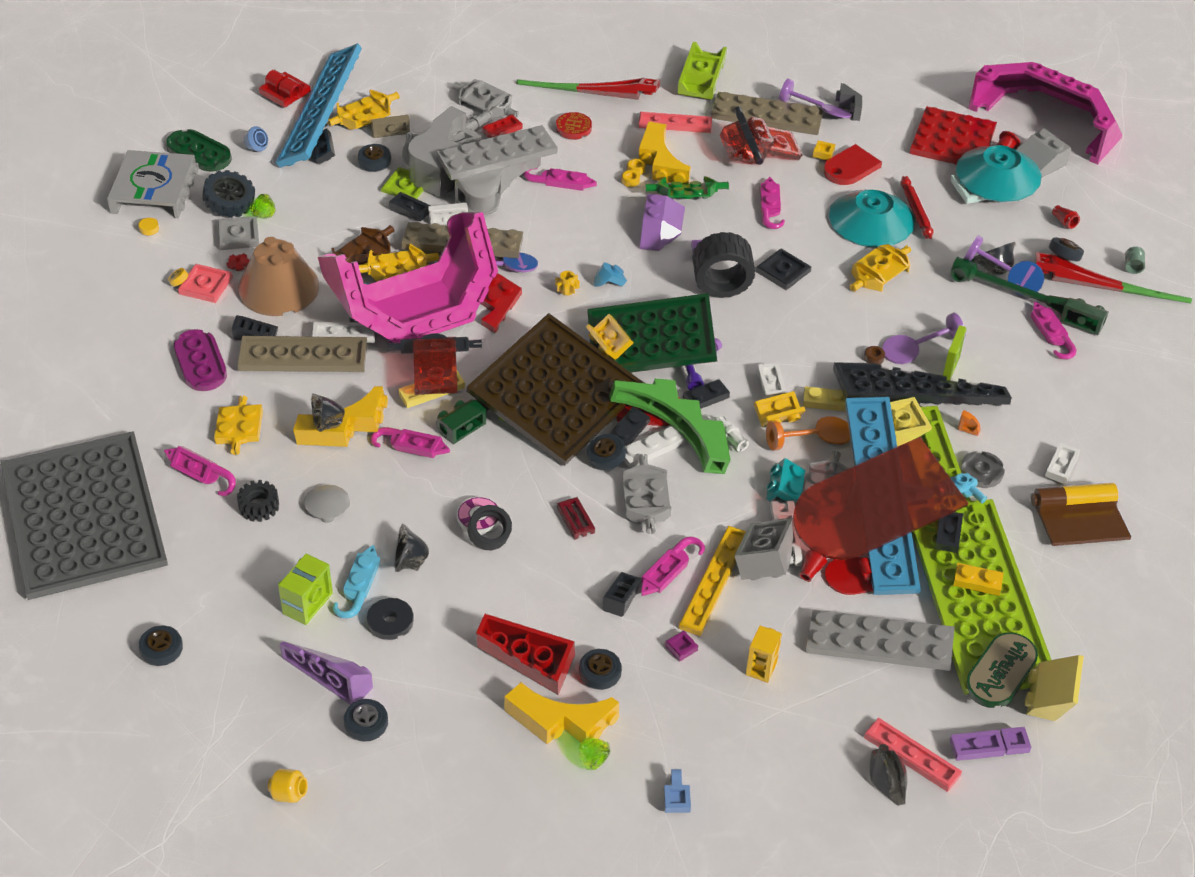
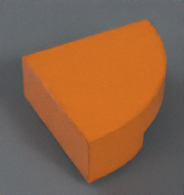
(969, 423)

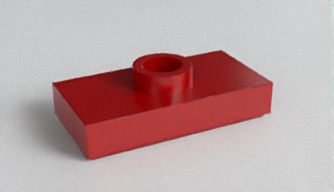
(503, 126)

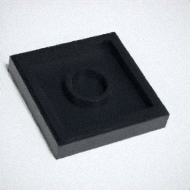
(783, 269)

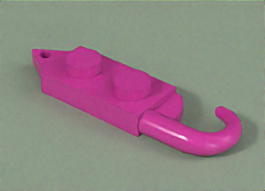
(770, 203)
(200, 468)
(669, 566)

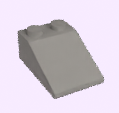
(1046, 151)
(766, 549)

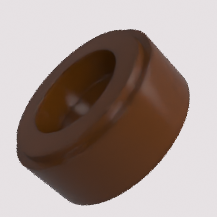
(874, 355)

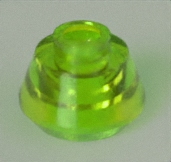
(263, 206)
(593, 752)

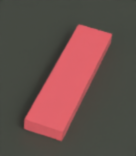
(677, 121)
(914, 754)

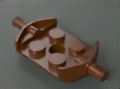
(368, 240)

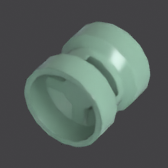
(1135, 260)

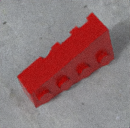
(528, 650)

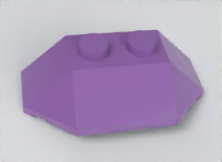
(661, 222)

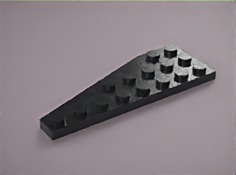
(871, 380)

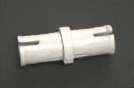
(733, 435)

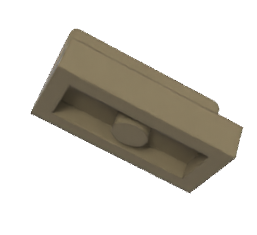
(390, 126)

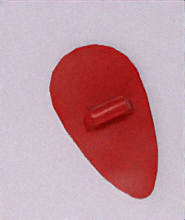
(849, 576)

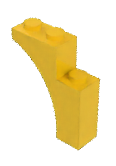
(655, 153)
(361, 416)
(550, 718)

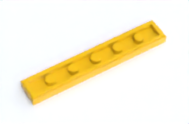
(712, 583)

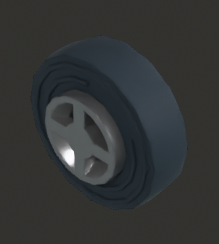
(374, 716)

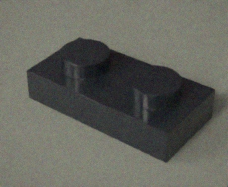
(324, 149)
(409, 206)
(708, 393)
(631, 425)
(949, 532)

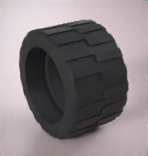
(719, 248)

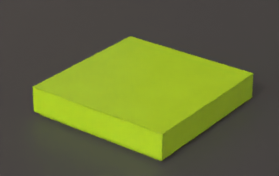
(401, 182)
(954, 352)

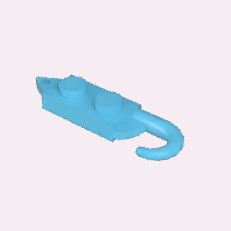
(359, 581)

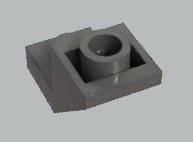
(850, 100)

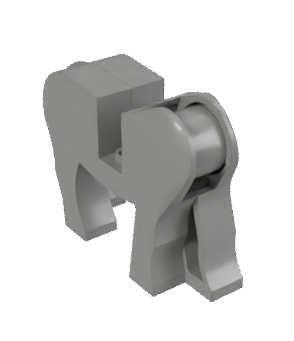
(479, 191)

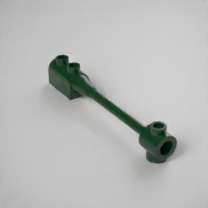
(1074, 311)
(462, 420)

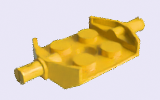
(364, 110)
(385, 265)
(872, 274)

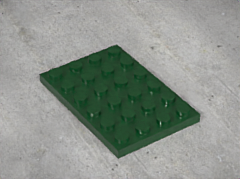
(663, 332)

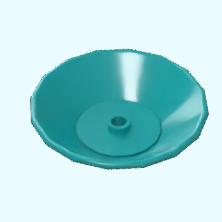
(998, 173)
(871, 218)

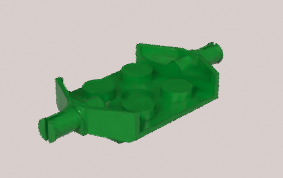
(687, 191)

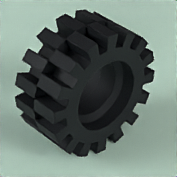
(258, 510)

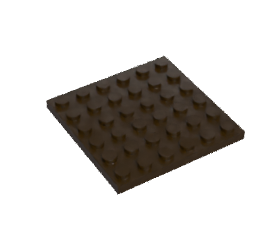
(553, 388)

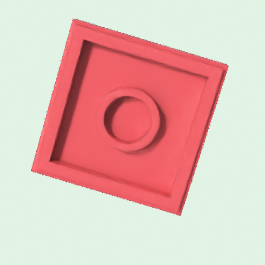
(205, 283)

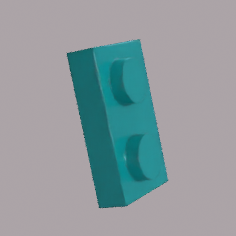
(785, 481)

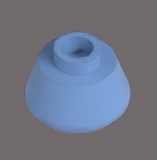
(256, 139)

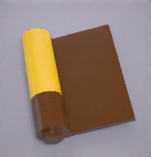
(1080, 513)

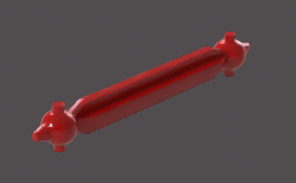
(916, 207)

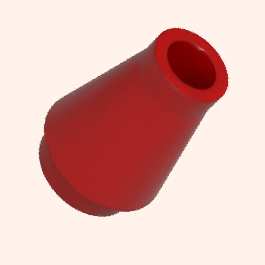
(1067, 217)
(812, 565)

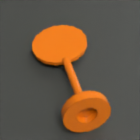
(828, 428)

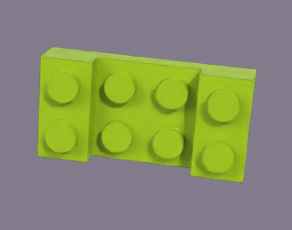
(701, 72)

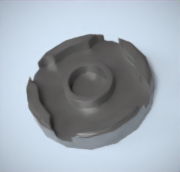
(984, 467)

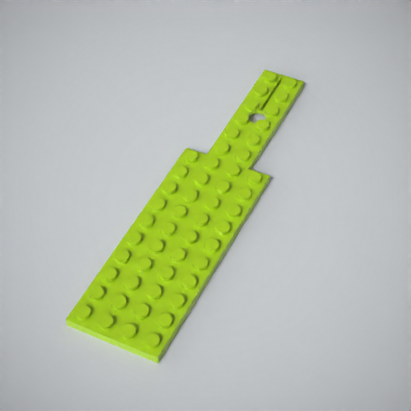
(982, 544)

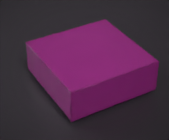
(681, 645)

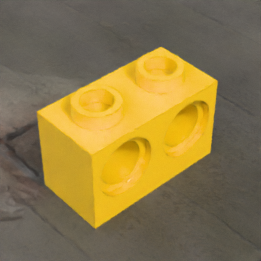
(763, 653)

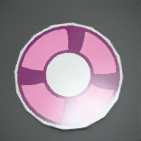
(466, 510)

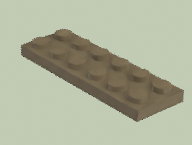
(776, 113)
(435, 237)
(302, 354)

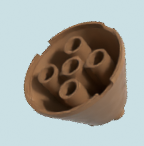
(277, 279)

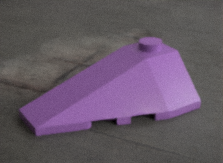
(334, 673)

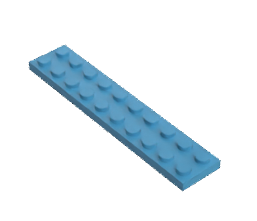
(319, 106)
(870, 435)

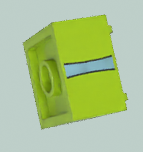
(305, 589)

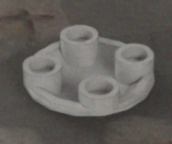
(327, 502)

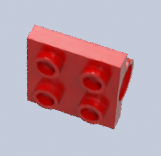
(283, 88)

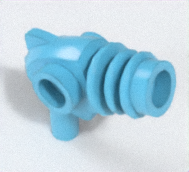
(967, 486)

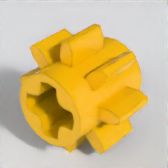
(567, 283)

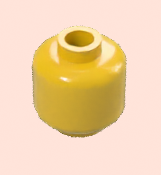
(287, 785)

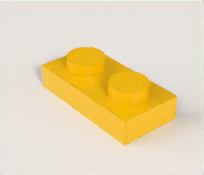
(978, 579)

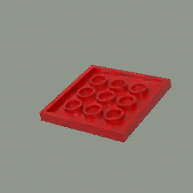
(950, 135)

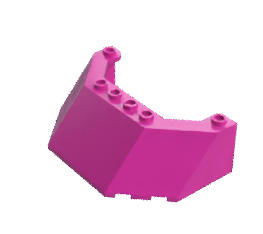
(997, 80)
(426, 297)

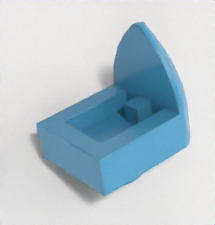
(609, 273)

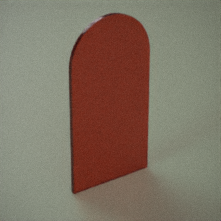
(876, 502)

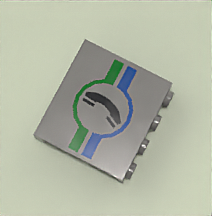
(153, 180)

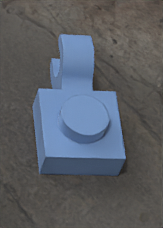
(677, 795)

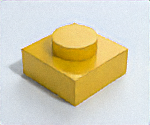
(823, 150)

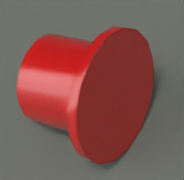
(1009, 139)

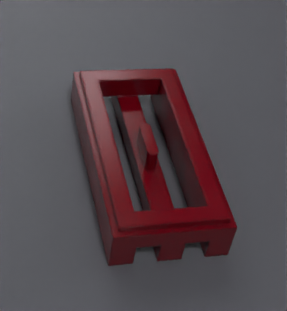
(574, 531)

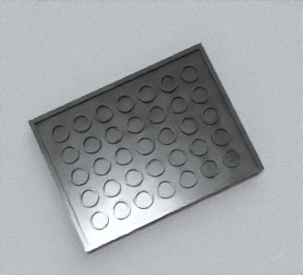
(82, 515)

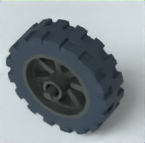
(226, 201)

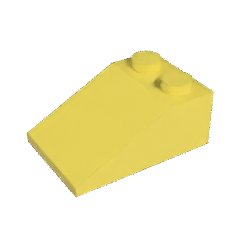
(908, 420)
(1054, 687)

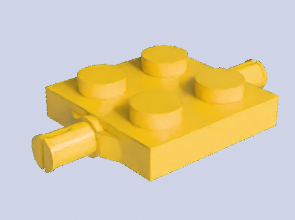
(238, 424)

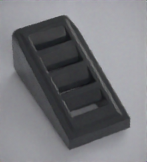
(248, 327)
(620, 595)

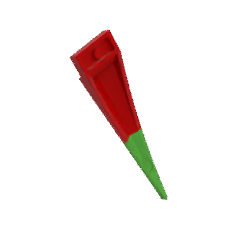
(623, 89)
(1074, 274)

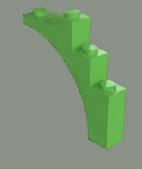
(685, 415)

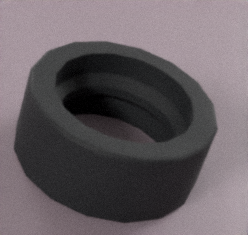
(489, 511)

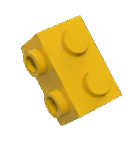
(610, 336)
(779, 408)

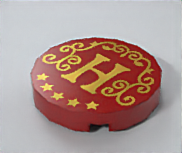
(573, 125)

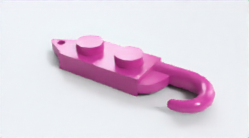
(562, 179)
(1052, 330)
(412, 442)

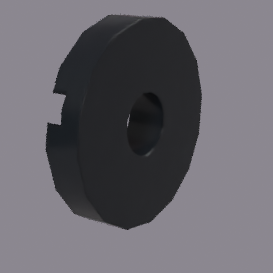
(390, 607)

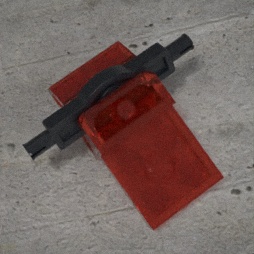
(753, 140)
(435, 361)

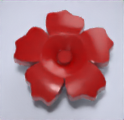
(237, 262)

